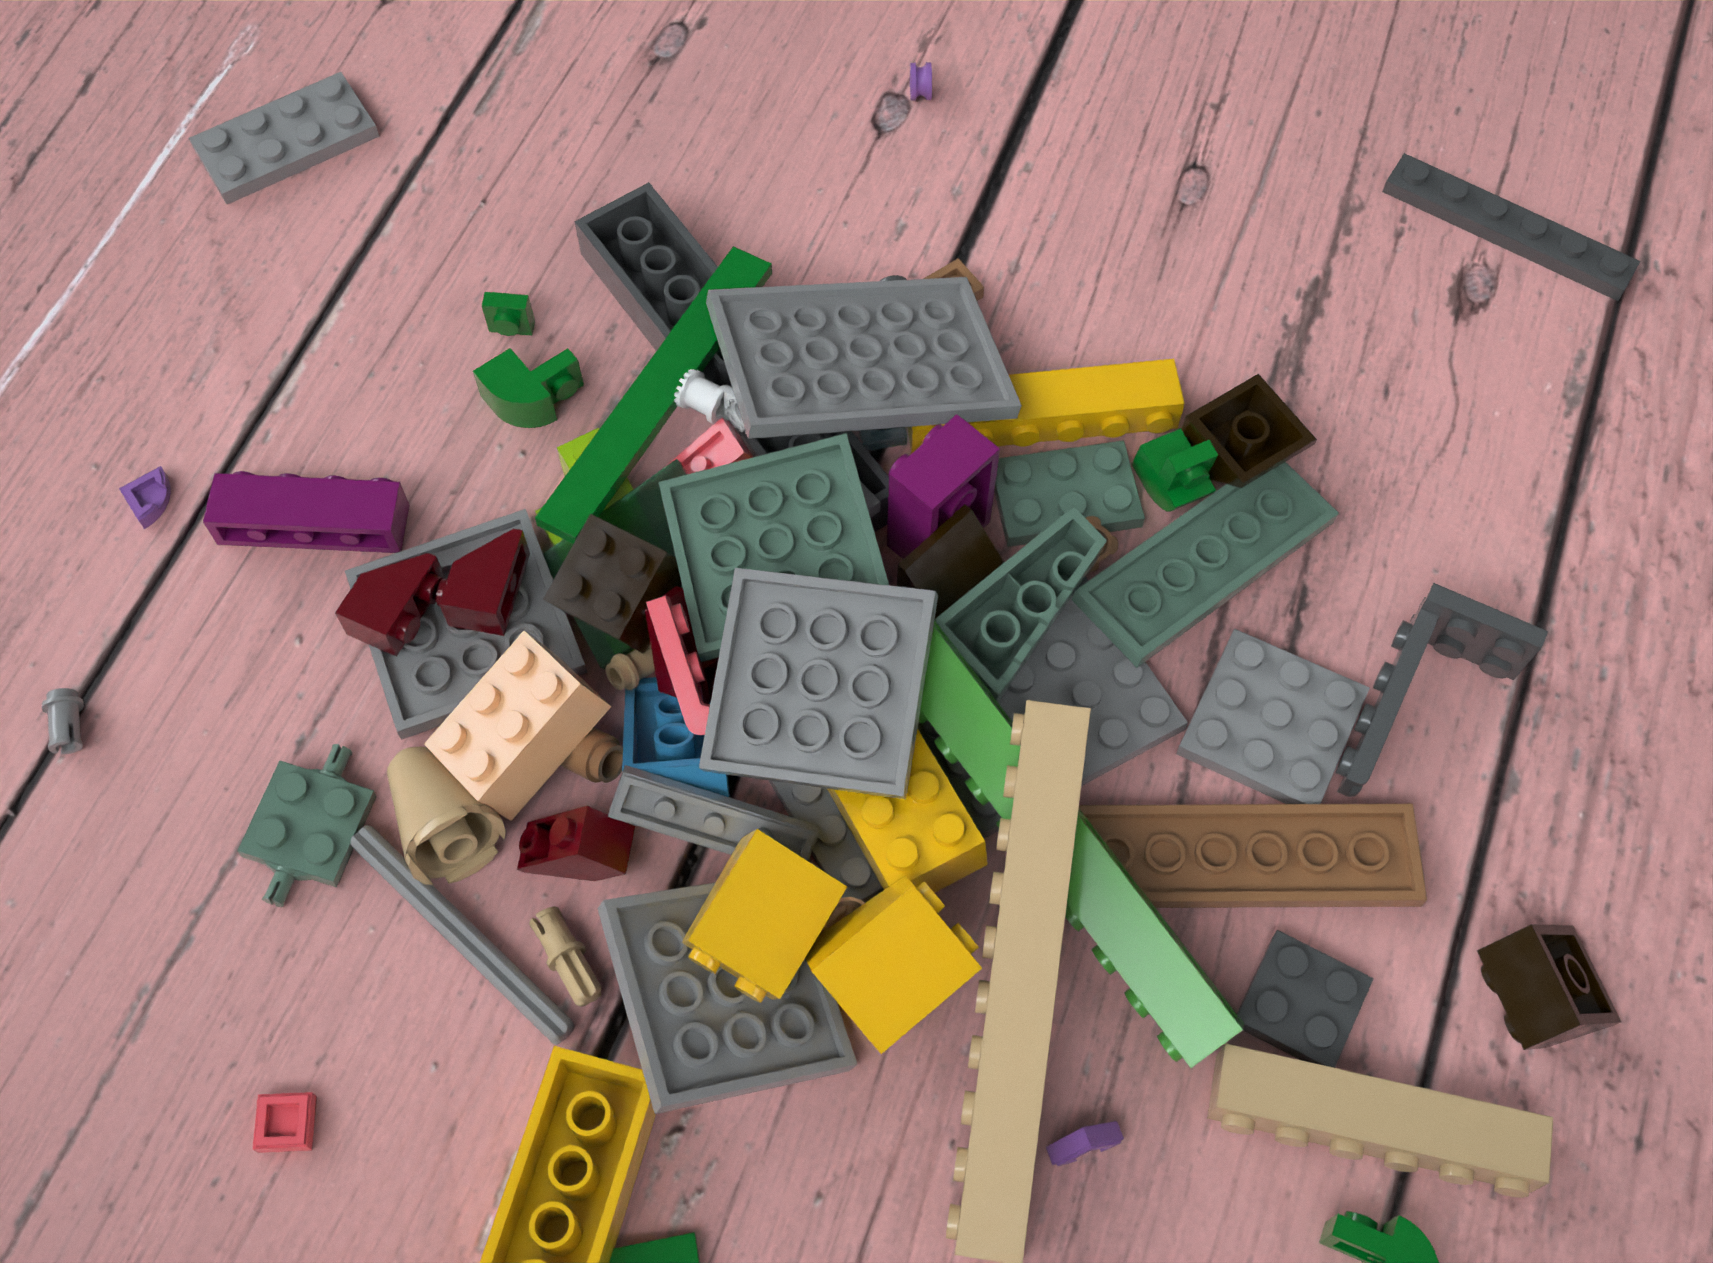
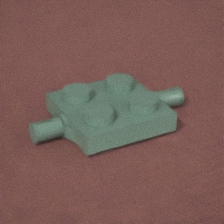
(306, 824)

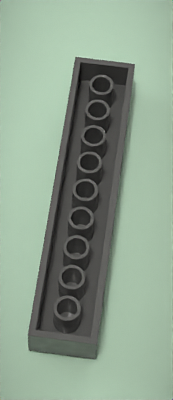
(656, 274)

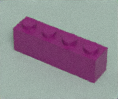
(307, 512)

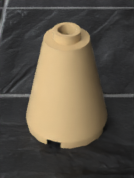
(439, 820)

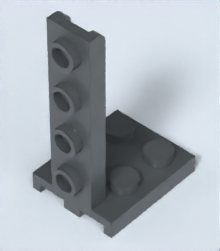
(1456, 630)

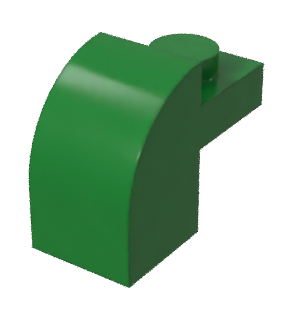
(527, 396)
(1174, 470)
(1359, 1238)

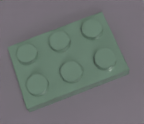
(1045, 485)

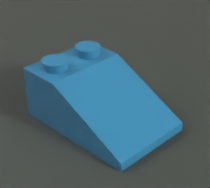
(660, 741)

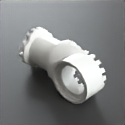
(708, 399)

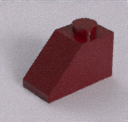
(485, 584)

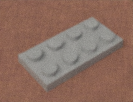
(284, 137)

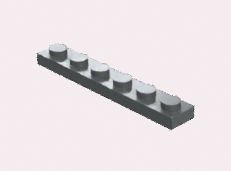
(1511, 227)

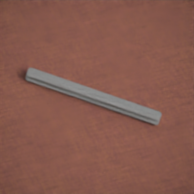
(464, 936)

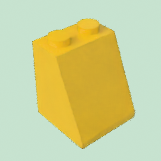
(762, 916)
(893, 961)

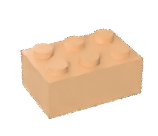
(517, 726)

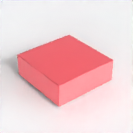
(284, 1122)

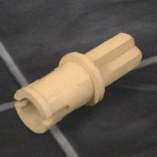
(566, 956)

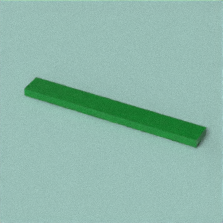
(644, 406)

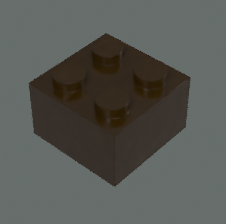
(610, 581)

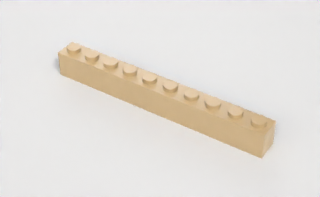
(1022, 984)

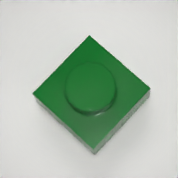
(508, 313)

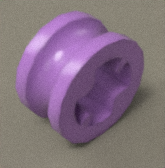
(920, 81)

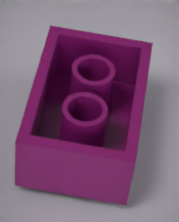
(936, 480)

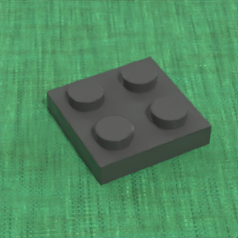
(1303, 1001)

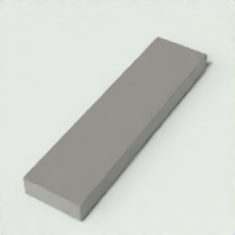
(702, 815)

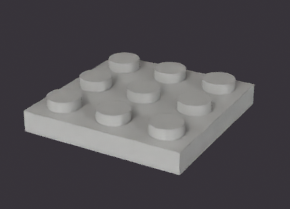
(1273, 721)

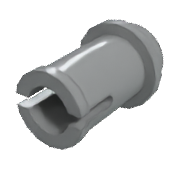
(63, 720)

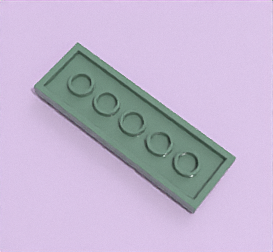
(1202, 561)

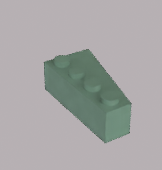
(1017, 604)

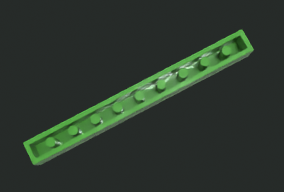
(1101, 891)

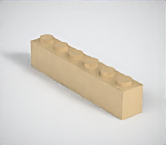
(1381, 1120)

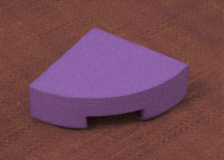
(148, 496)
(1083, 1140)

